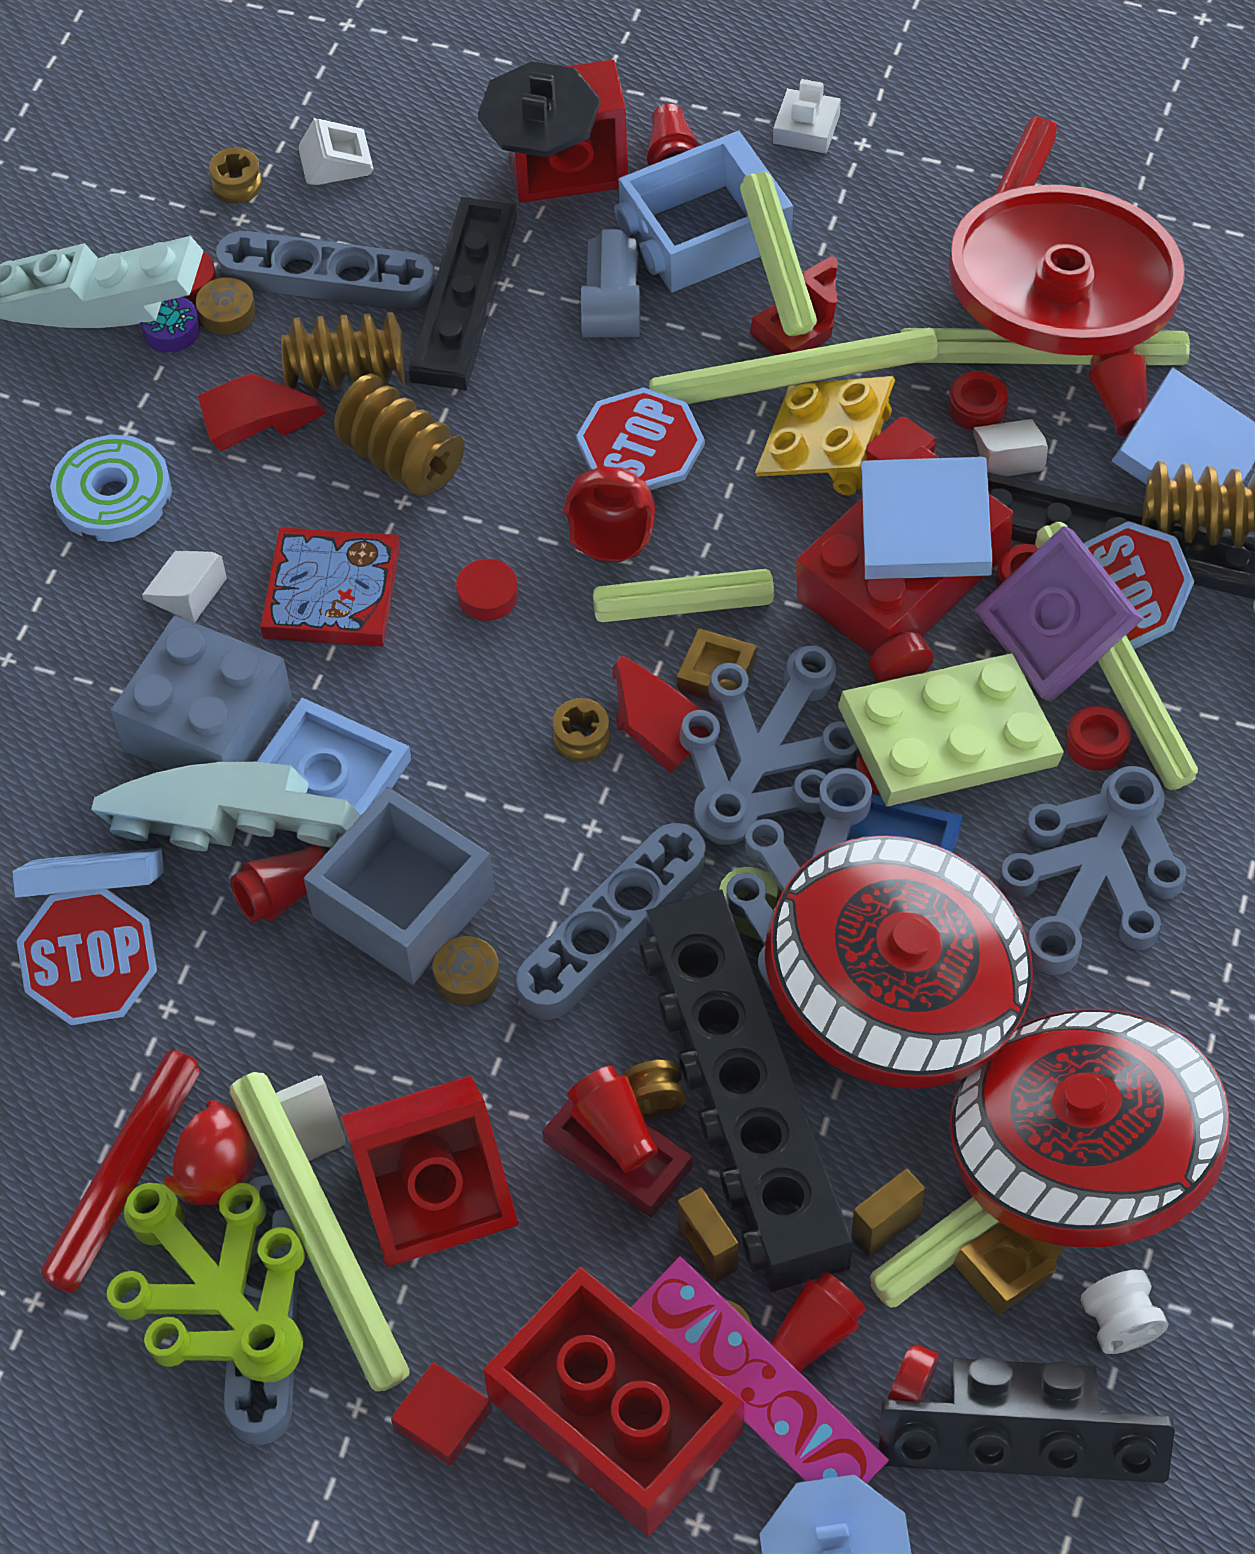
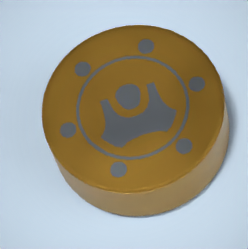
(225, 306)
(466, 970)

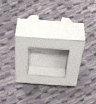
(807, 118)

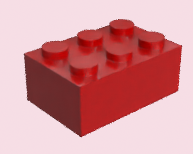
(876, 610)
(614, 1401)

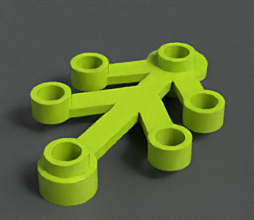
(216, 1288)

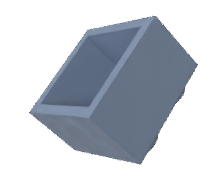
(201, 699)
(400, 885)

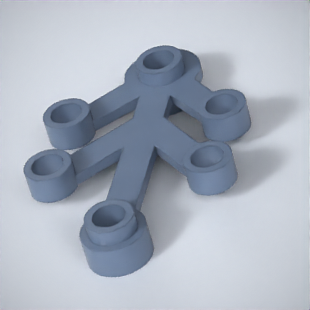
(763, 751)
(835, 786)
(1097, 861)

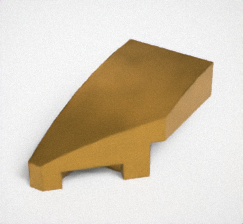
(1006, 1266)

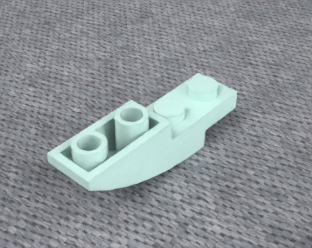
(85, 291)
(212, 799)

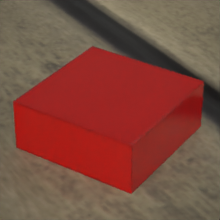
(441, 1413)

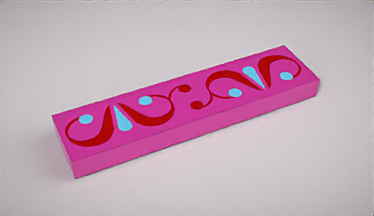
(775, 1394)

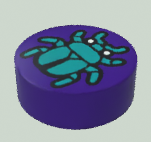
(175, 326)

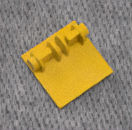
(827, 429)

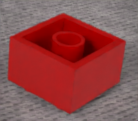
(590, 164)

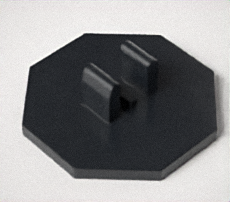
(539, 109)

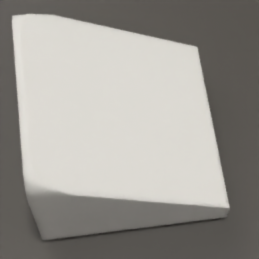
(334, 153)
(1012, 447)
(187, 583)
(312, 1117)

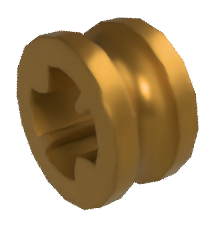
(235, 161)
(587, 715)
(657, 1087)

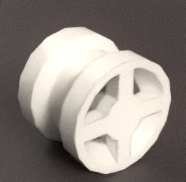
(1124, 1311)

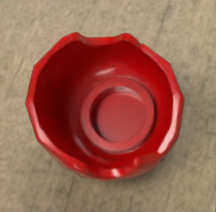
(609, 514)
(212, 1155)

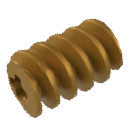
(342, 352)
(397, 436)
(1200, 503)

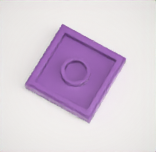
(1058, 614)

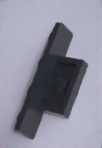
(1026, 1423)

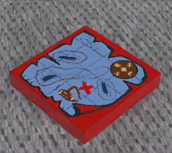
(330, 587)

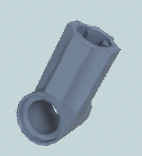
(611, 296)

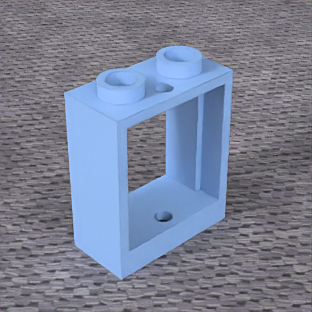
(682, 180)

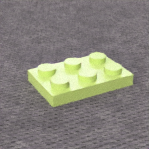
(949, 729)

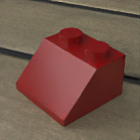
(430, 1170)

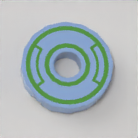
(105, 461)

